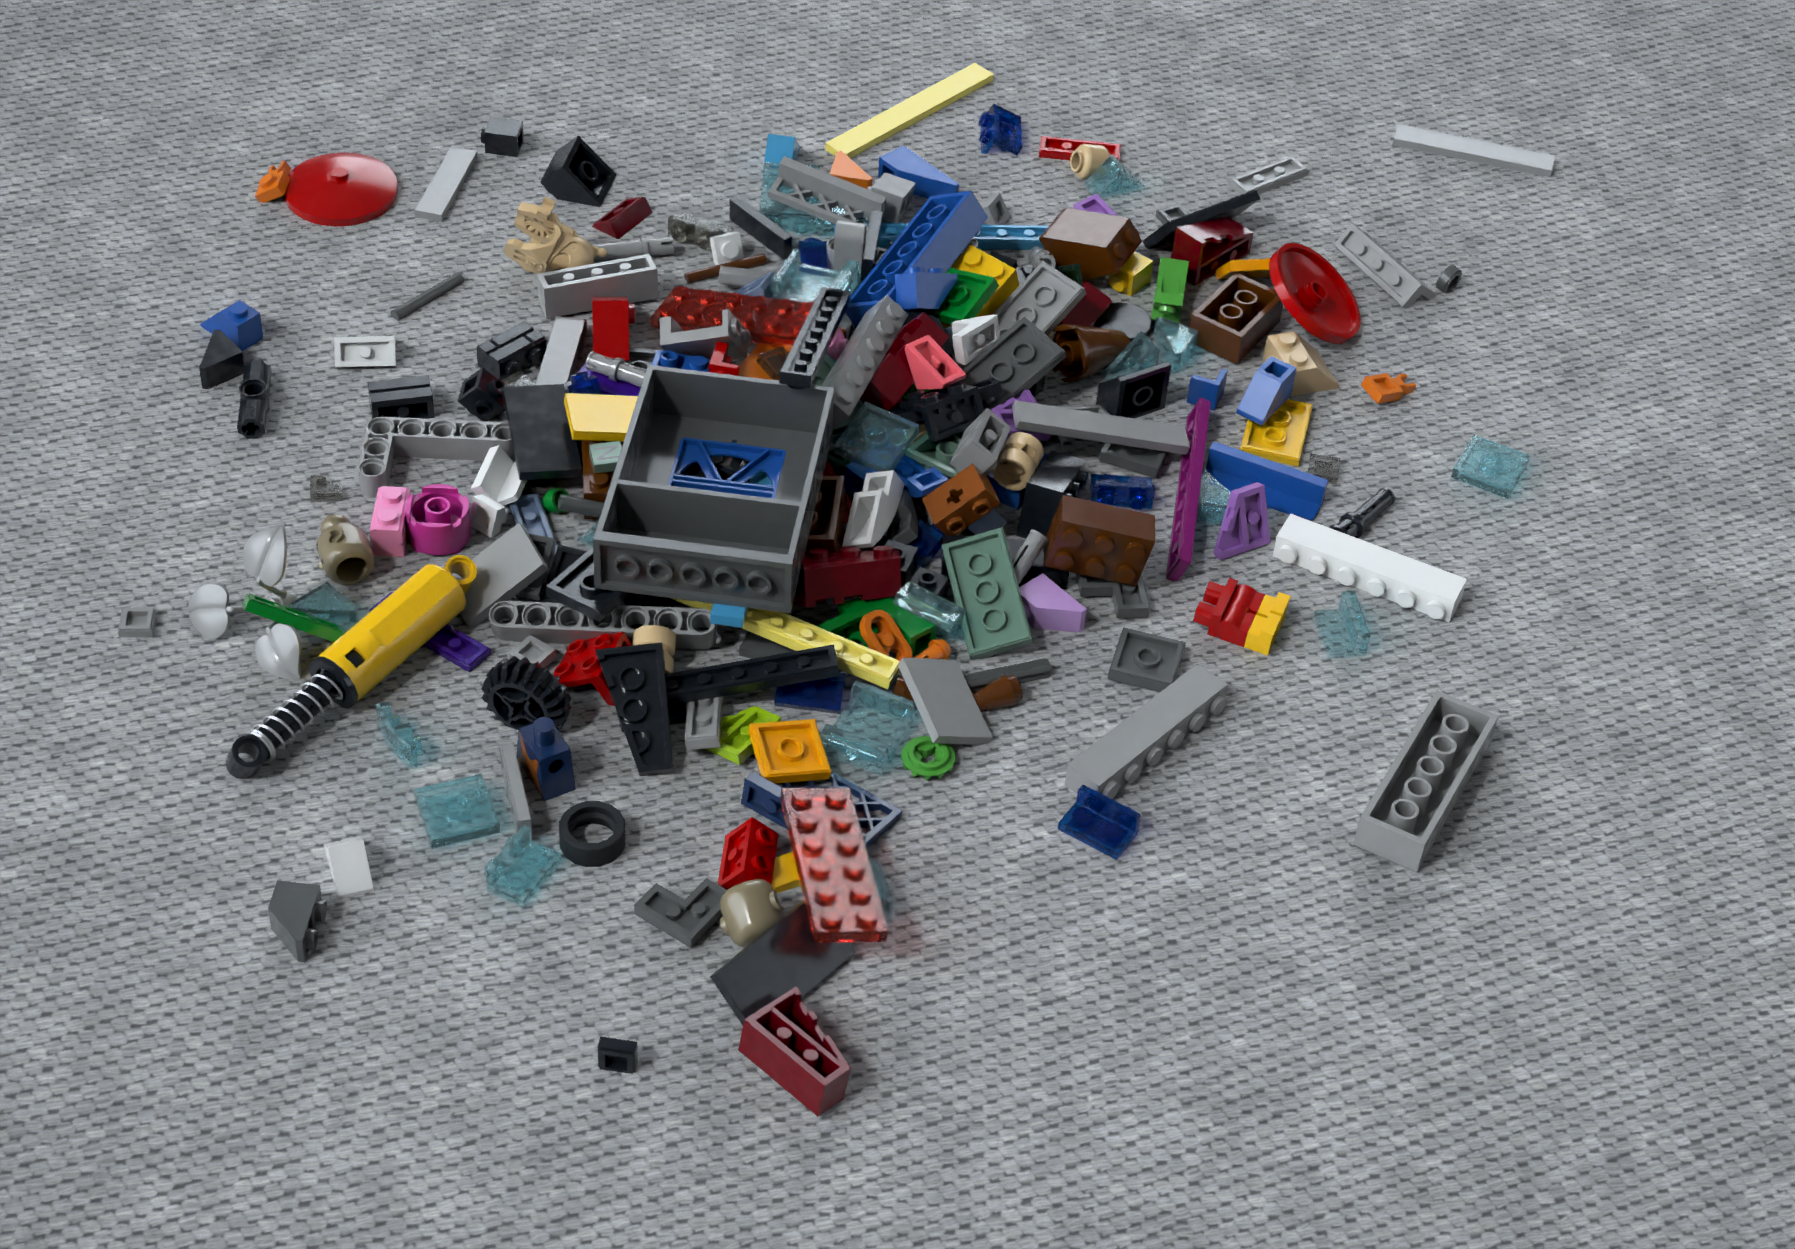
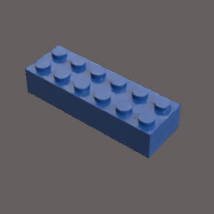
(929, 241)

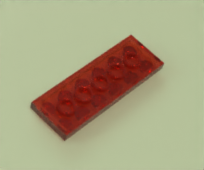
(765, 318)
(833, 865)

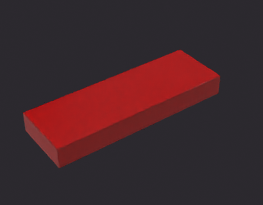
(1063, 147)

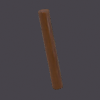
(713, 271)

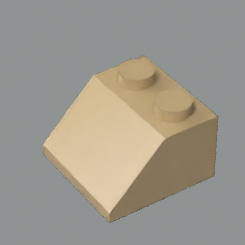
(1311, 371)

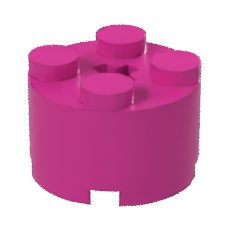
(438, 520)

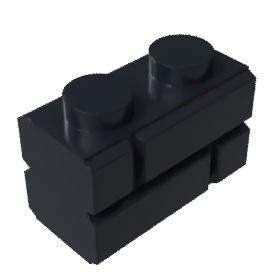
(512, 351)
(401, 398)

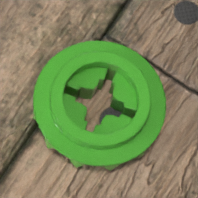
(924, 747)

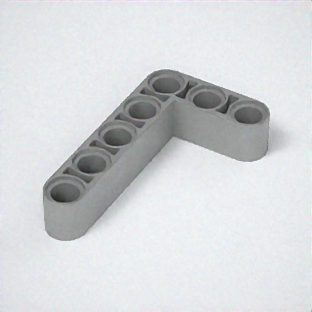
(848, 245)
(424, 439)

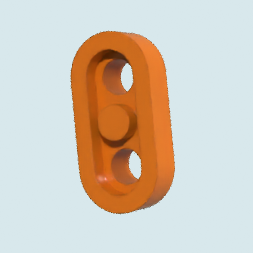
(887, 637)

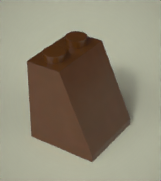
(1090, 238)

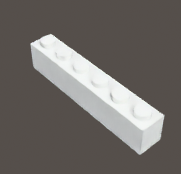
(1369, 568)

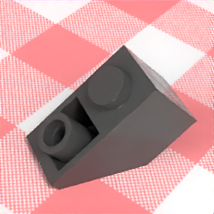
(295, 914)

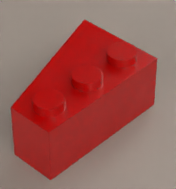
(611, 326)

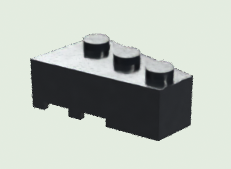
(1055, 477)

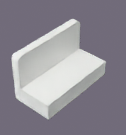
(365, 351)
(498, 478)

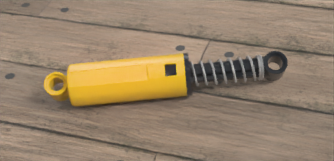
(361, 657)

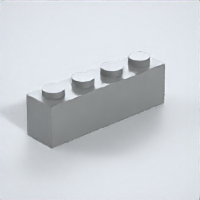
(573, 288)

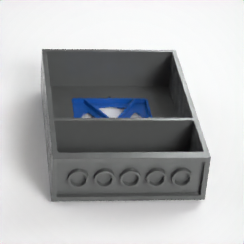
(713, 534)

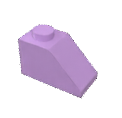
(1051, 607)

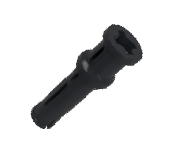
(1379, 502)

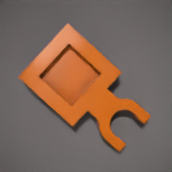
(273, 184)
(1387, 389)

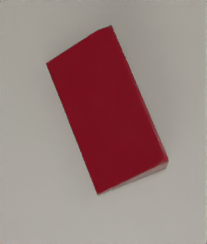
(624, 217)
(1088, 308)

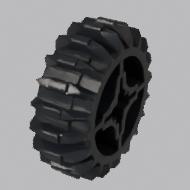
(524, 692)

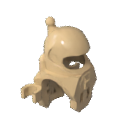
(561, 244)

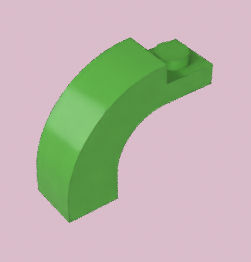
(1170, 289)

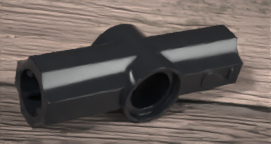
(254, 399)

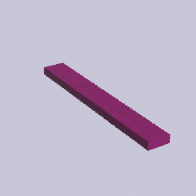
(1188, 492)

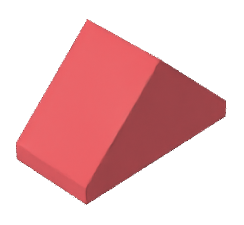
(931, 365)

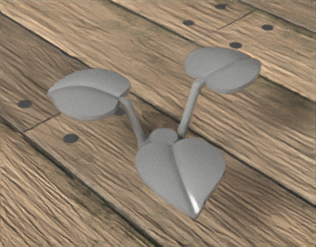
(209, 610)

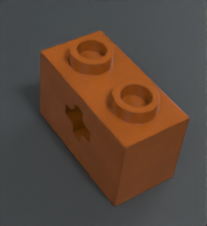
(961, 501)

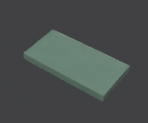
(990, 593)

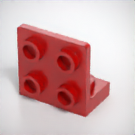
(582, 666)

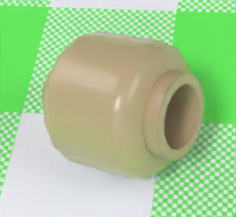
(1088, 159)

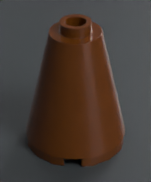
(1087, 349)

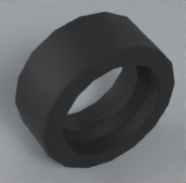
(592, 853)

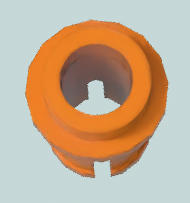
(936, 650)

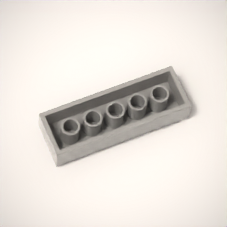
(1425, 781)

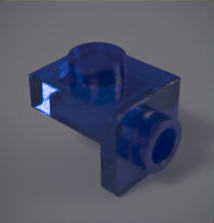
(813, 252)
(583, 384)
(928, 543)

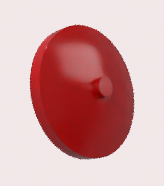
(341, 189)
(1314, 293)

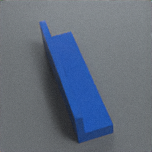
(1285, 487)

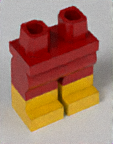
(1242, 615)

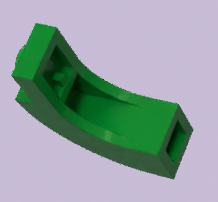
(914, 628)

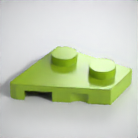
(735, 739)

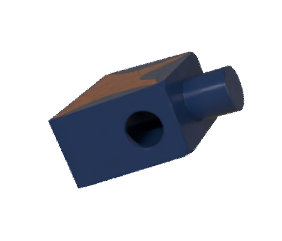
(538, 749)

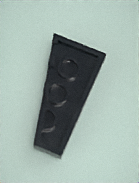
(641, 701)

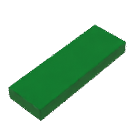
(292, 617)

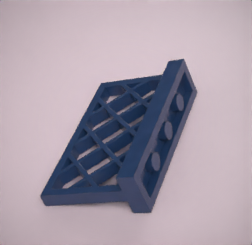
(764, 799)

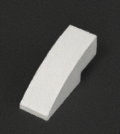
(873, 509)

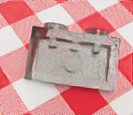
(695, 230)

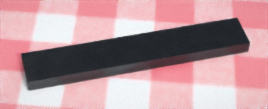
(752, 675)

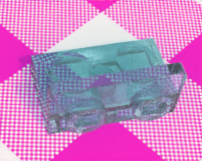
(520, 868)

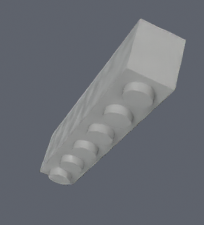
(863, 355)
(1148, 733)

